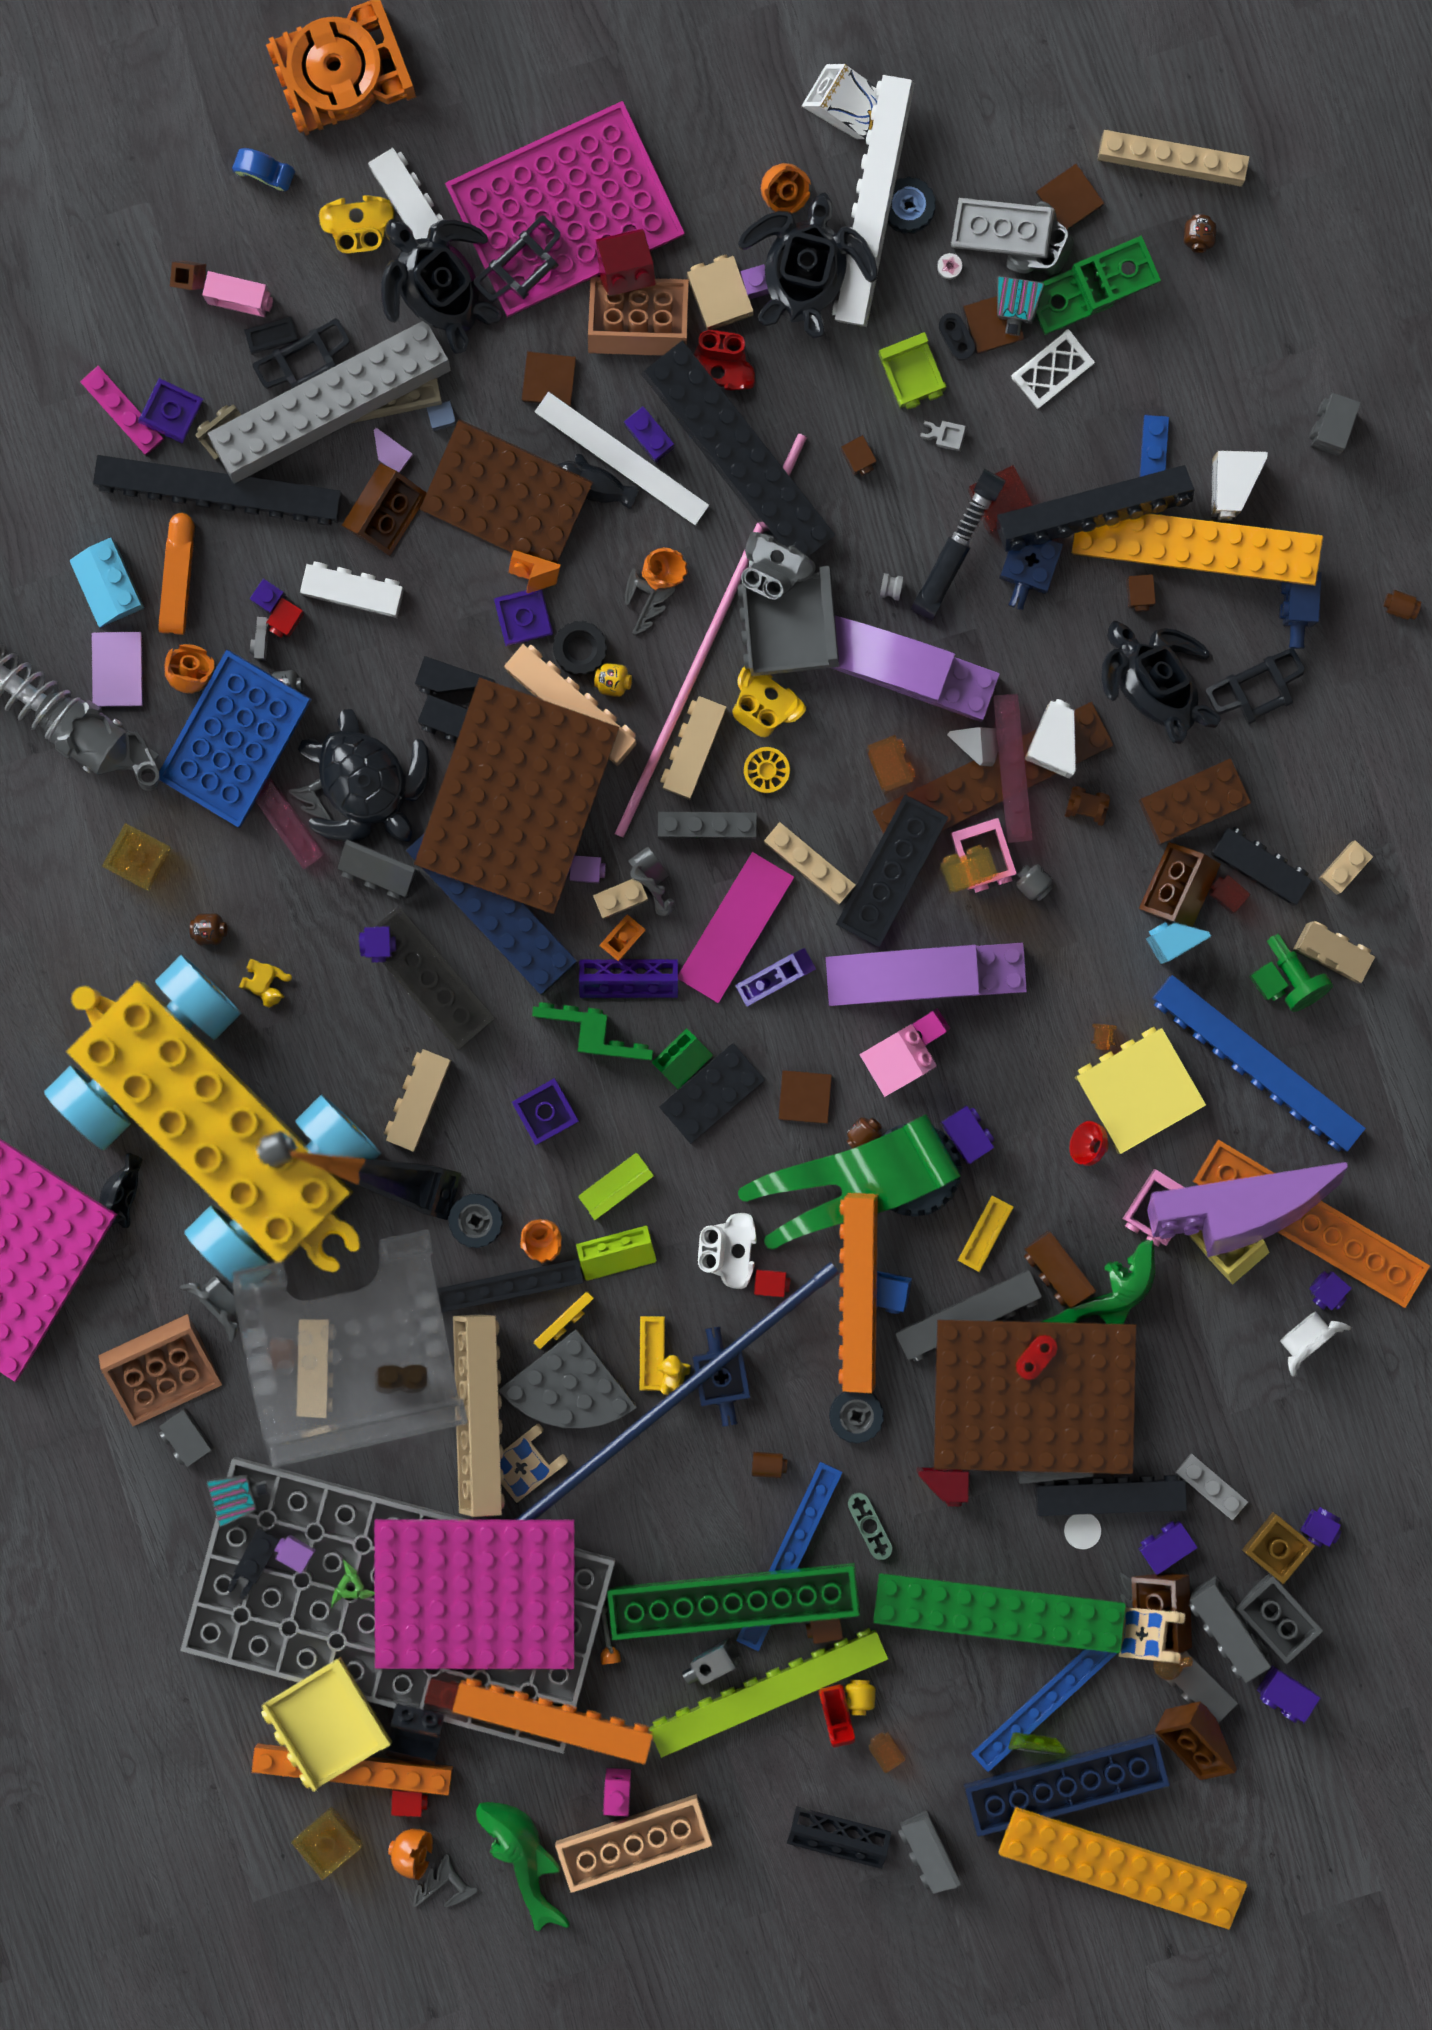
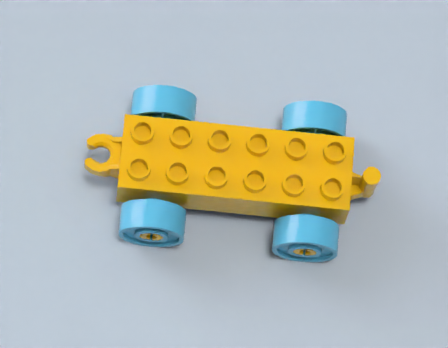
(207, 1120)

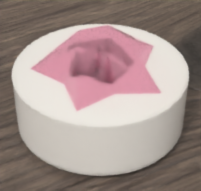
(949, 266)

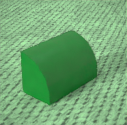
(682, 1059)

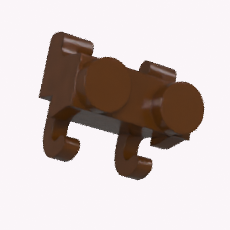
(1088, 804)

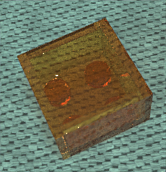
(890, 764)

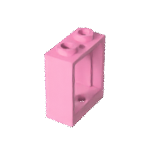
(237, 294)
(979, 829)
(1135, 1225)

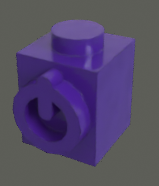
(377, 943)
(1329, 1291)
(1322, 1527)

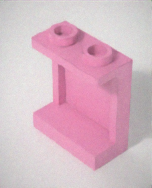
(898, 1060)

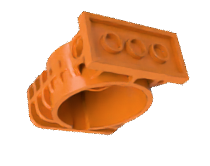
(314, 108)

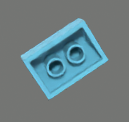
(106, 582)
(1174, 939)

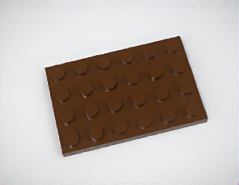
(505, 494)

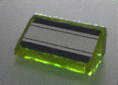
(1036, 1744)

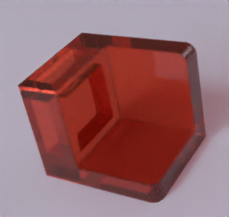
(442, 1693)

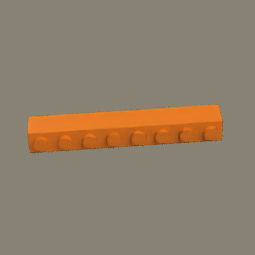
(859, 1292)
(553, 1721)
(369, 1772)

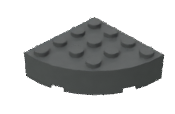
(569, 1387)

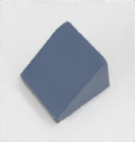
(441, 416)

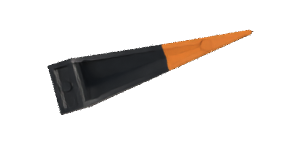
(416, 1186)

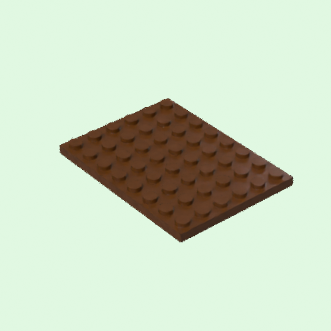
(516, 795)
(1061, 1421)

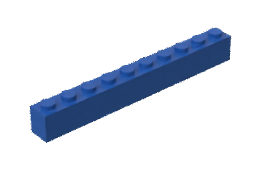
(1257, 1063)

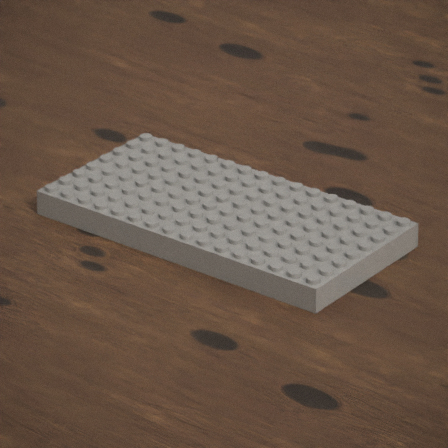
(288, 1615)

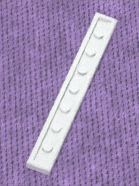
(621, 458)

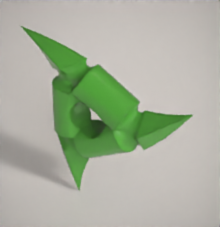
(342, 1591)

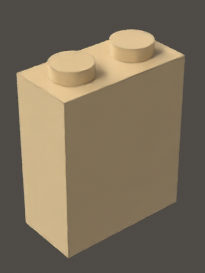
(719, 292)

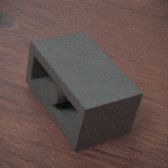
(185, 1438)

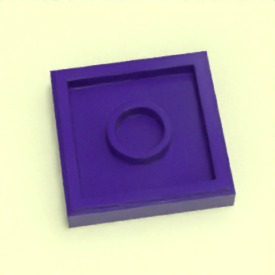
(170, 410)
(523, 617)

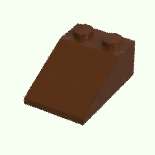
(1196, 1739)

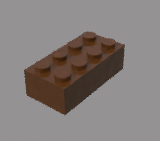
(1194, 801)

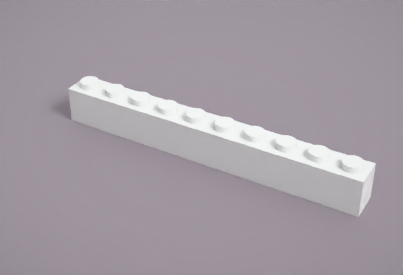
(875, 192)

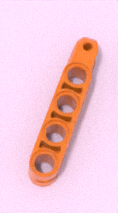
(177, 575)

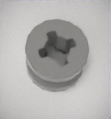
(891, 586)

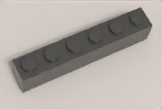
(984, 1306)

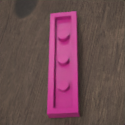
(121, 410)

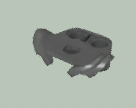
(1058, 251)
(793, 569)
(650, 873)
(218, 1300)

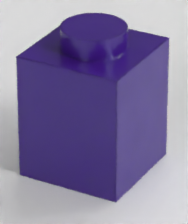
(267, 596)

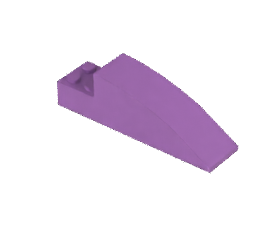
(914, 668)
(926, 974)
(1241, 1209)

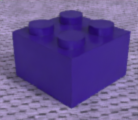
(545, 1111)
(967, 1134)
(1287, 1693)

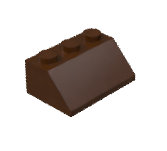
(385, 509)
(1180, 885)
(1058, 1270)
(1166, 1593)

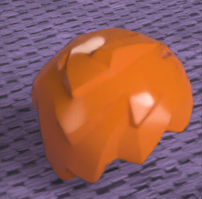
(664, 568)
(541, 1240)

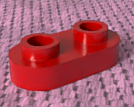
(1036, 1357)

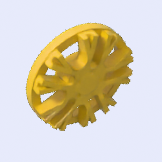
(766, 770)

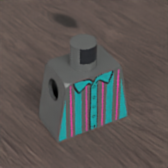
(1017, 302)
(235, 1497)
(720, 1658)

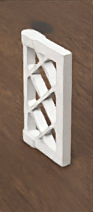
(1053, 389)

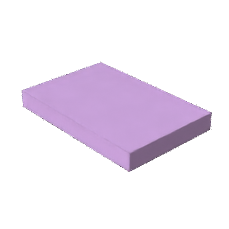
(117, 669)

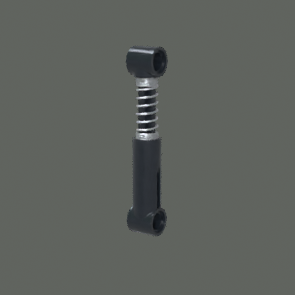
(956, 547)

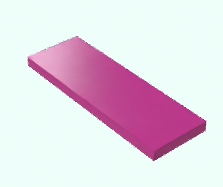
(735, 927)

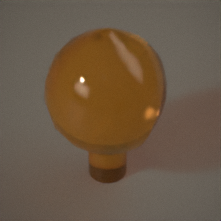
(1170, 1670)

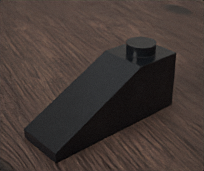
(445, 678)

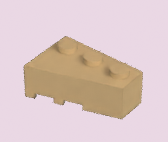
(1334, 951)

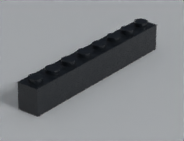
(1095, 508)

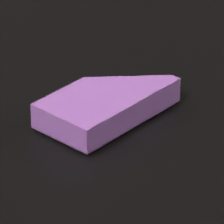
(391, 452)

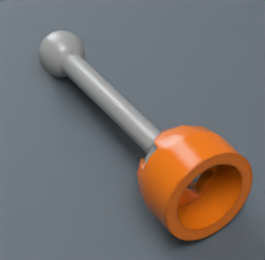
(609, 1654)

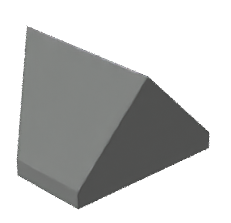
(978, 743)

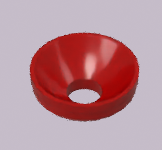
(1083, 1143)

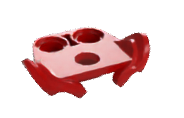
(738, 372)

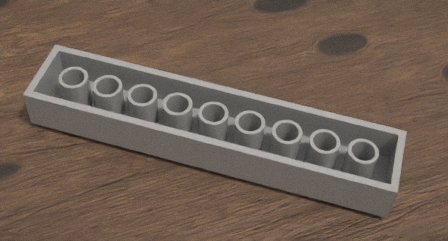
(329, 401)

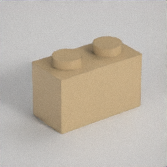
(1345, 867)
(620, 898)

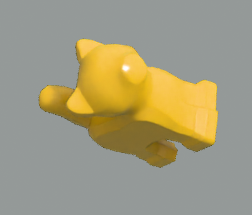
(260, 984)
(674, 1373)

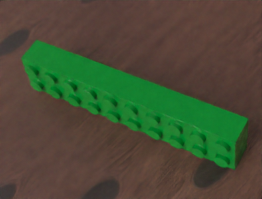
(733, 1601)
(999, 1612)

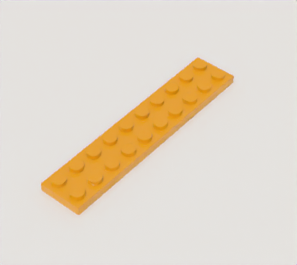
(1206, 547)
(1122, 1868)

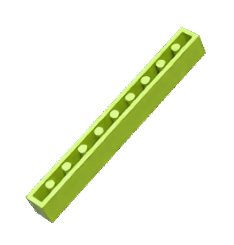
(768, 1693)

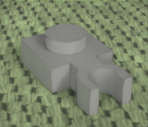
(948, 435)
(259, 644)

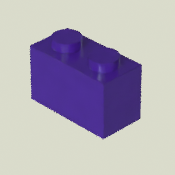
(649, 434)
(1167, 1547)

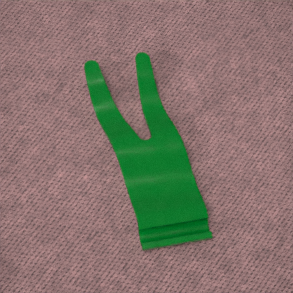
(893, 1166)

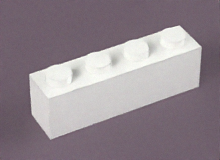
(404, 192)
(352, 590)

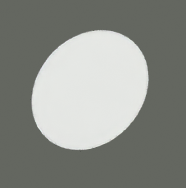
(1082, 1531)

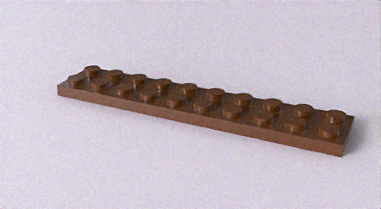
(978, 787)

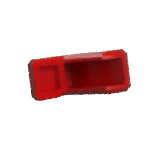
(837, 1715)

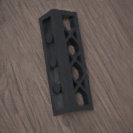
(838, 1842)

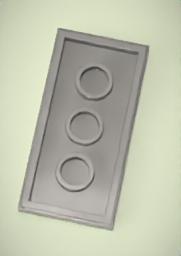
(1002, 227)

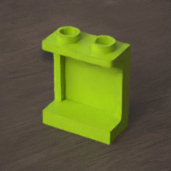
(912, 371)

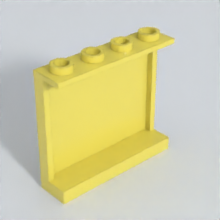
(1140, 1089)
(325, 1724)

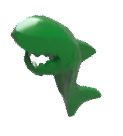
(1127, 1289)
(520, 1844)

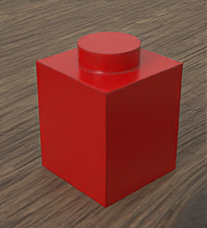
(284, 618)
(771, 1283)
(408, 1803)

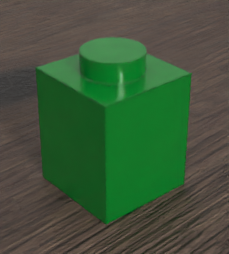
(1269, 982)

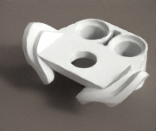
(737, 1230)
(1308, 1337)

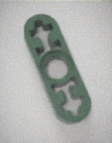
(883, 1539)

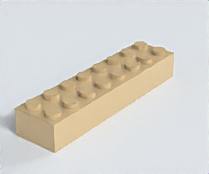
(479, 1439)

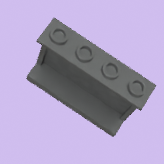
(792, 630)

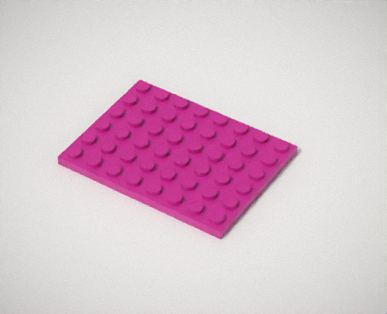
(586, 182)
(44, 1247)
(474, 1594)

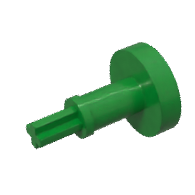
(1306, 989)

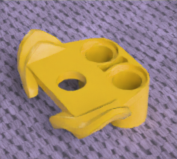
(335, 220)
(785, 708)

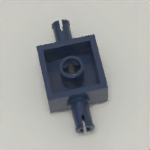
(1030, 578)
(1300, 609)
(732, 1389)

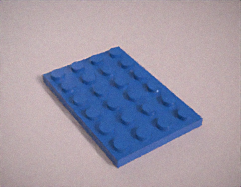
(233, 738)

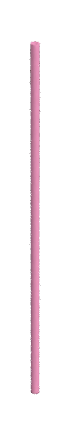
(696, 666)

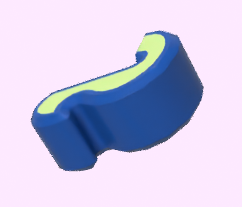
(263, 168)

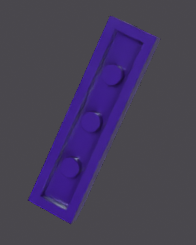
(628, 983)

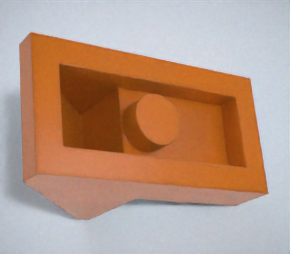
(538, 571)
(622, 937)

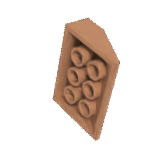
(638, 320)
(159, 1370)

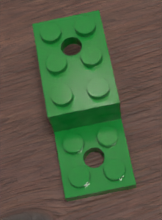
(1096, 284)
(592, 1031)

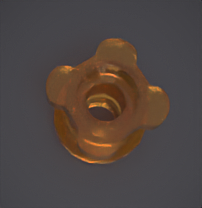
(1103, 1036)

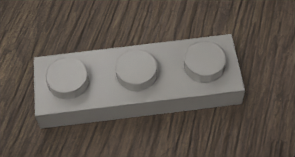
(1211, 1486)

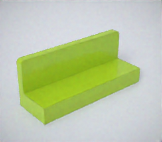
(615, 1186)
(616, 1253)

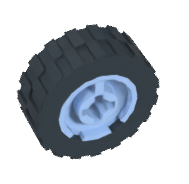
(923, 205)

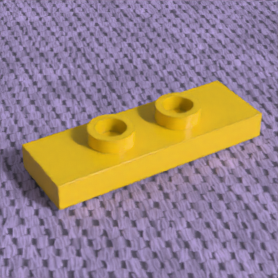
(985, 1233)
(557, 1329)
(651, 1352)

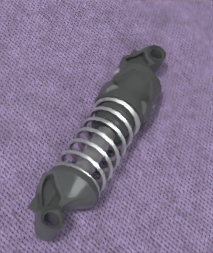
(78, 726)

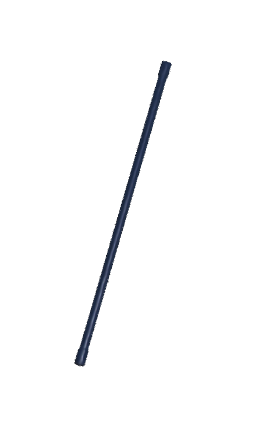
(819, 1280)

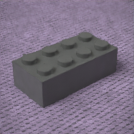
(1232, 1631)

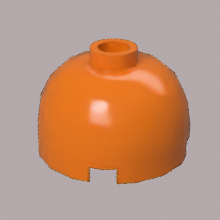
(785, 188)
(188, 668)
(410, 1851)

